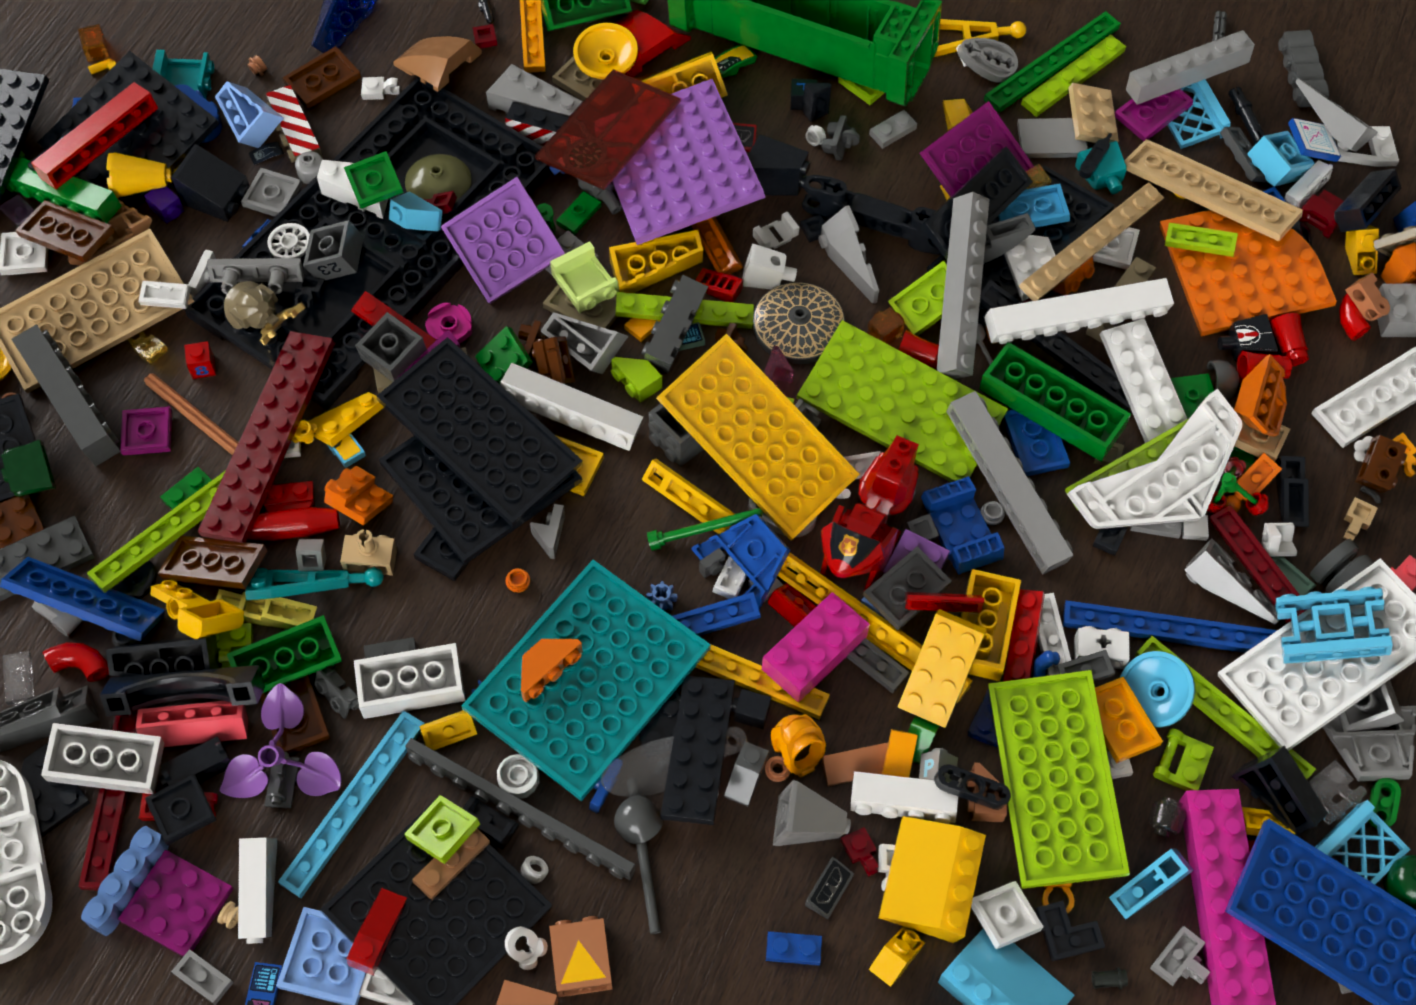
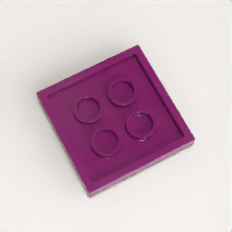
(176, 903)

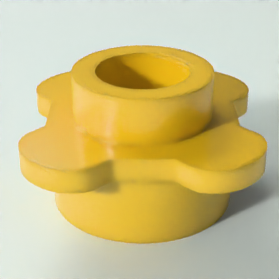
(309, 428)

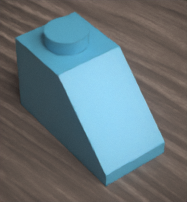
(414, 213)

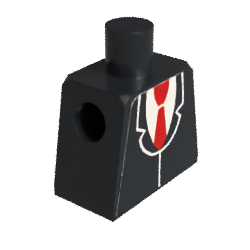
(1249, 335)

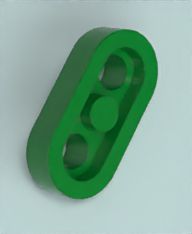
(1385, 805)

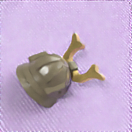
(254, 306)

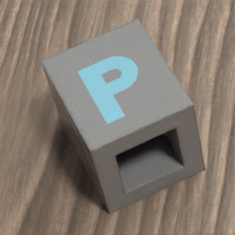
(933, 760)

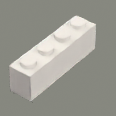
(902, 797)

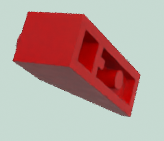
(376, 932)

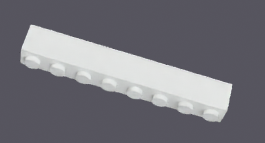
(1078, 311)

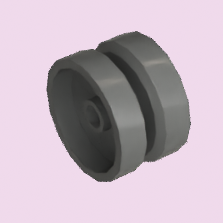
(1340, 565)

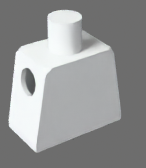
(766, 268)

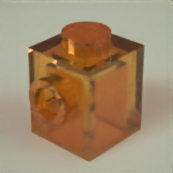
(886, 325)

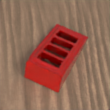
(723, 293)

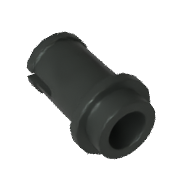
(1112, 978)

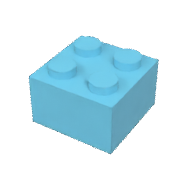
(1279, 158)

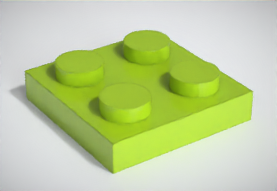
(442, 829)

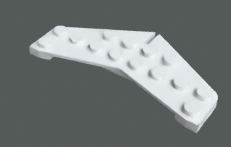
(1162, 489)

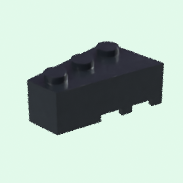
(1283, 789)

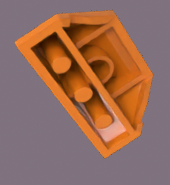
(1263, 397)

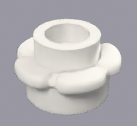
(815, 135)

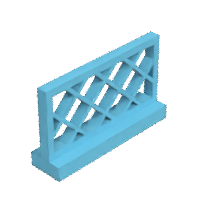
(1212, 110)
(1348, 827)

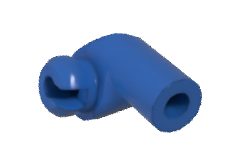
(1044, 662)

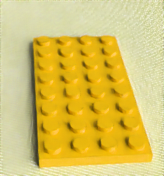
(758, 436)

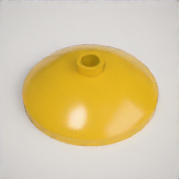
(605, 42)

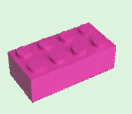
(815, 647)

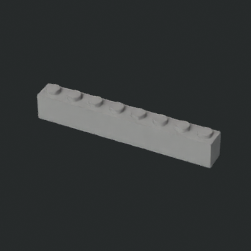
(963, 286)
(1009, 482)

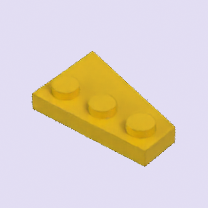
(346, 418)

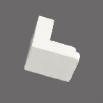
(1278, 539)

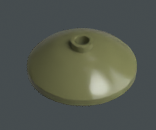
(438, 175)

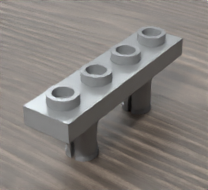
(255, 270)

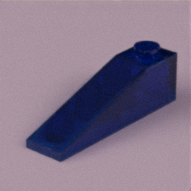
(338, 21)

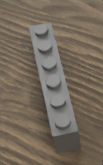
(1189, 67)

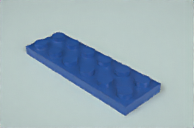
(82, 598)

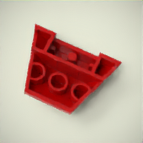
(651, 37)

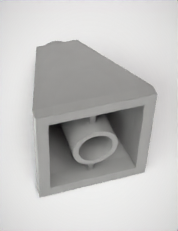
(807, 817)

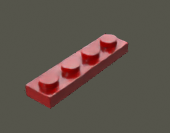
(373, 310)
(1024, 635)

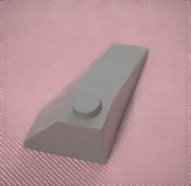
(1343, 126)
(842, 247)

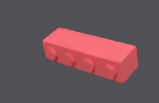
(194, 723)

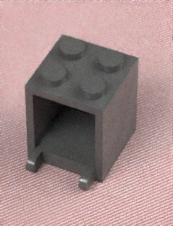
(671, 436)

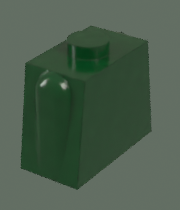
(27, 469)

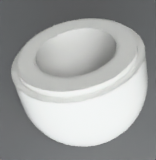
(531, 875)

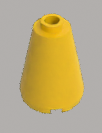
(135, 175)

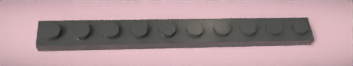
(526, 813)

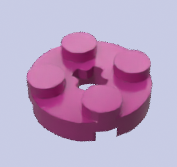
(446, 312)

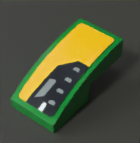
(733, 59)

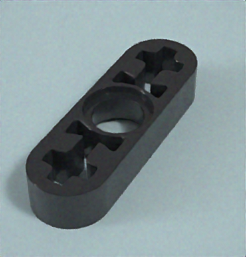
(982, 782)

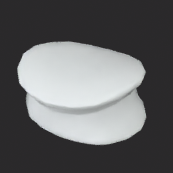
(518, 776)

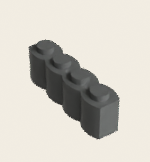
(1302, 63)

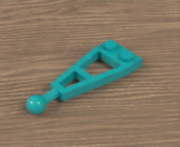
(263, 581)

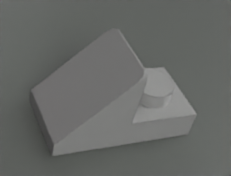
(549, 534)

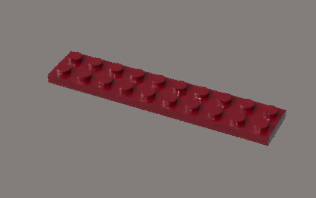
(266, 438)

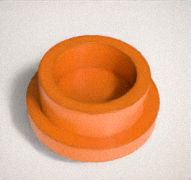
(517, 580)

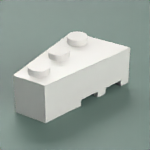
(336, 185)

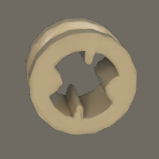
(229, 915)

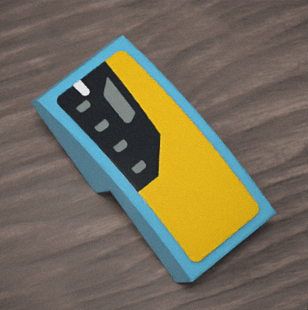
(348, 451)

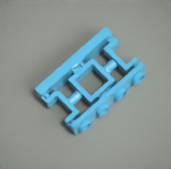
(1333, 645)

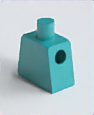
(1109, 172)

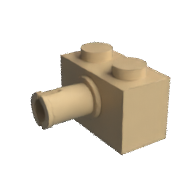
(365, 551)

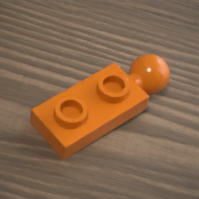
(1254, 479)

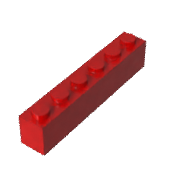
(94, 135)

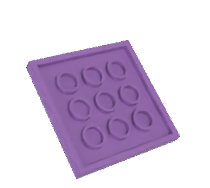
(503, 240)

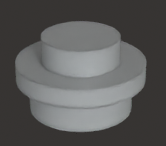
(992, 513)

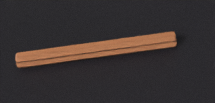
(191, 413)

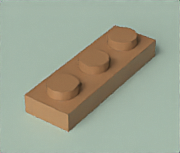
(437, 876)

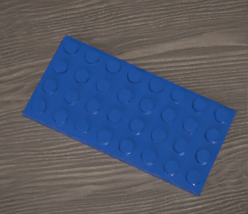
(1328, 917)

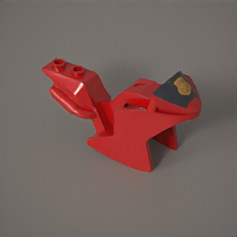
(860, 537)

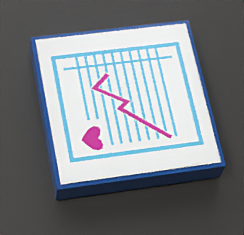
(1314, 140)

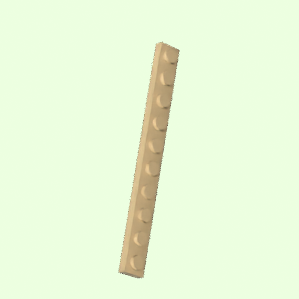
(1090, 242)

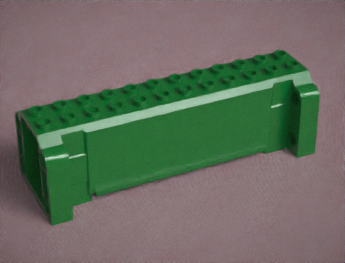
(857, 40)

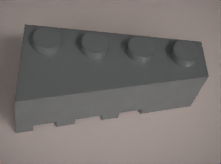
(675, 323)

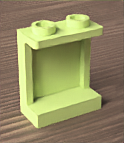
(583, 278)

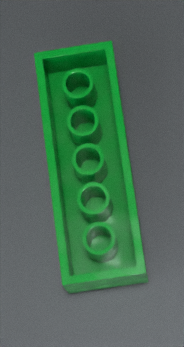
(1054, 401)

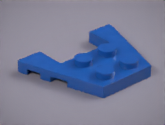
(755, 551)

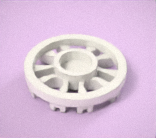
(288, 241)

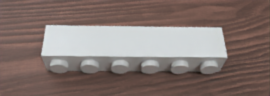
(572, 407)

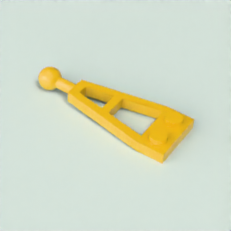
(1016, 30)

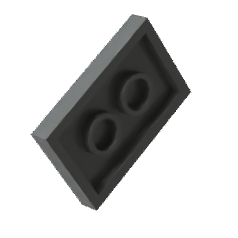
(911, 574)

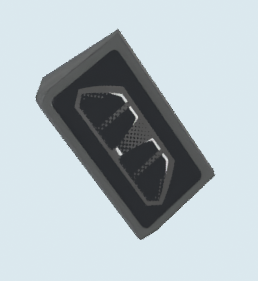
(829, 888)

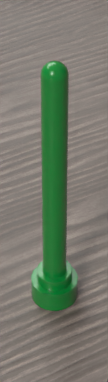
(659, 539)

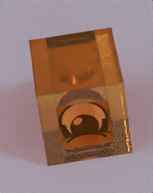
(93, 42)

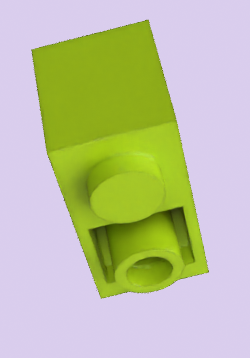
(638, 376)

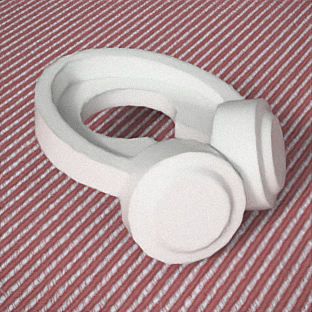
(537, 947)

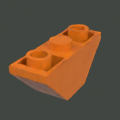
(546, 663)

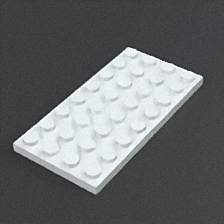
(1305, 696)

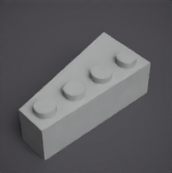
(524, 88)

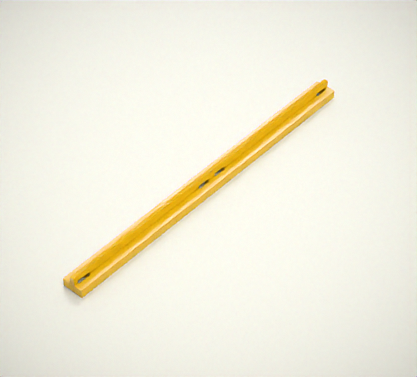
(705, 509)

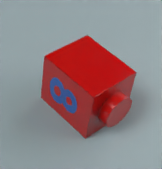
(200, 360)

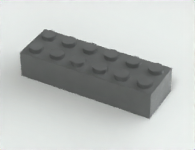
(67, 394)

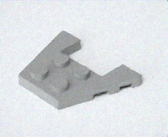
(1377, 753)

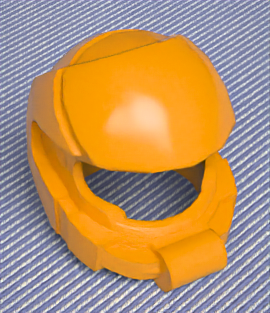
(792, 736)

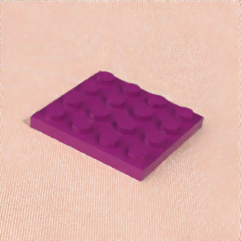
(969, 147)

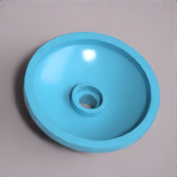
(1161, 670)

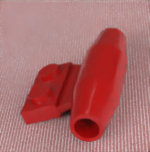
(292, 514)

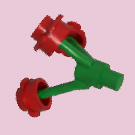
(1256, 502)

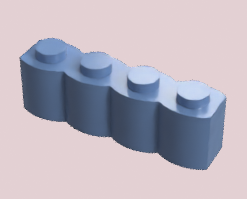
(121, 885)

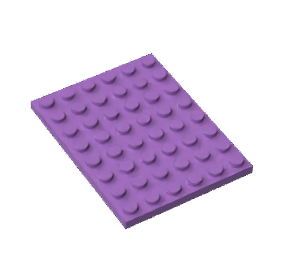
(687, 168)

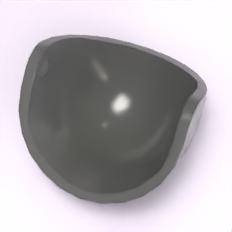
(1227, 378)
(637, 820)

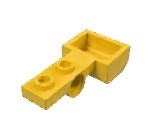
(195, 614)

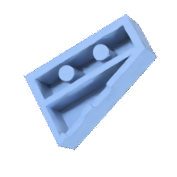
(247, 114)

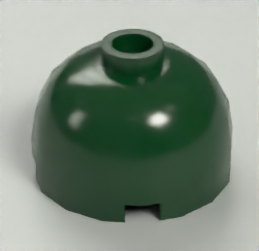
(1401, 880)

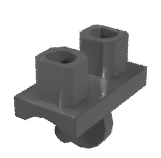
(843, 138)

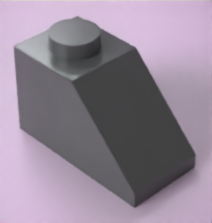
(746, 773)

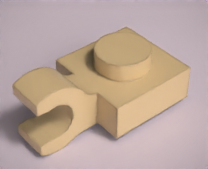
(1360, 516)

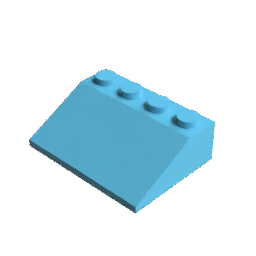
(1000, 977)

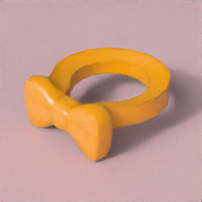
(1066, 889)

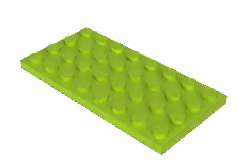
(891, 395)
(1058, 780)

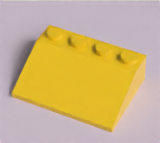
(932, 878)

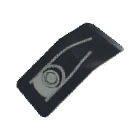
(265, 152)

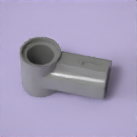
(61, 621)

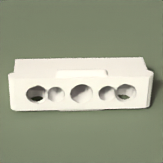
(1309, 184)

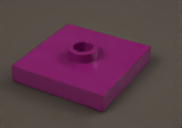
(146, 430)

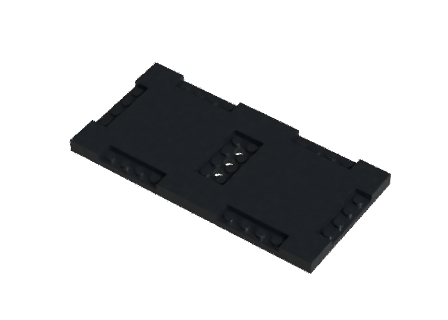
(400, 275)

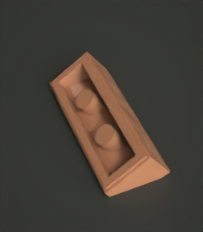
(840, 766)

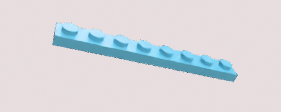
(350, 805)

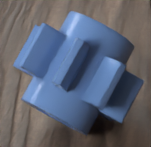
(662, 590)

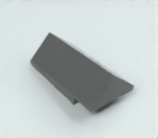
(34, 717)

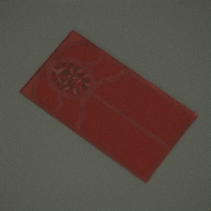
(608, 129)

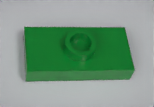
(578, 213)

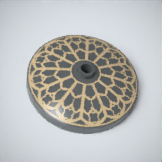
(798, 320)

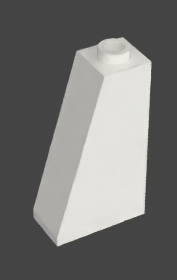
(256, 888)

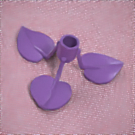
(245, 773)

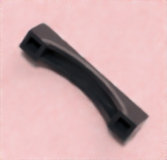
(233, 684)

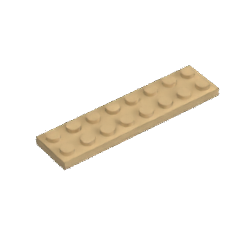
(1213, 190)

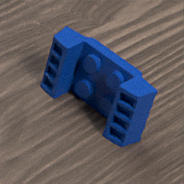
(962, 526)

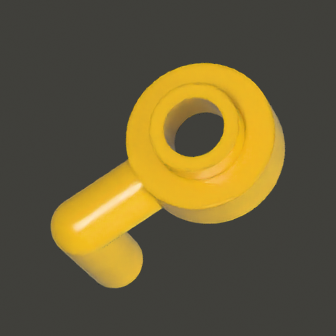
(100, 66)

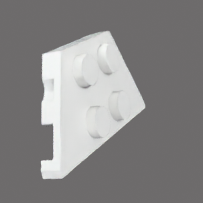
(1028, 258)

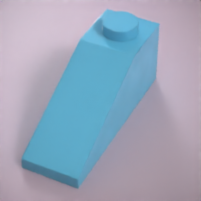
(1151, 883)

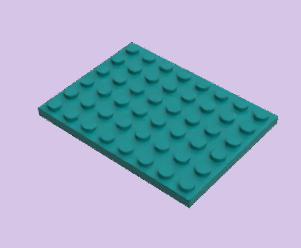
(601, 703)

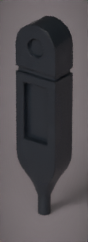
(1095, 157)

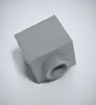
(311, 555)

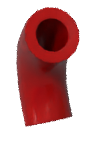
(1352, 319)
(77, 656)

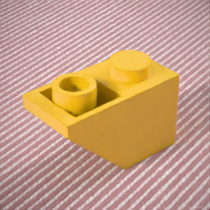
(1361, 250)
(896, 955)

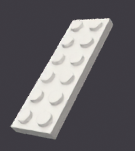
(1143, 378)
(1370, 400)

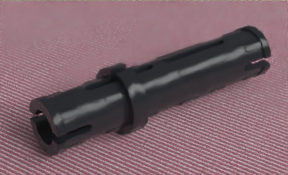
(1244, 109)

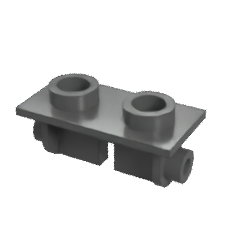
(329, 684)
(281, 784)

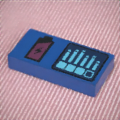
(263, 984)

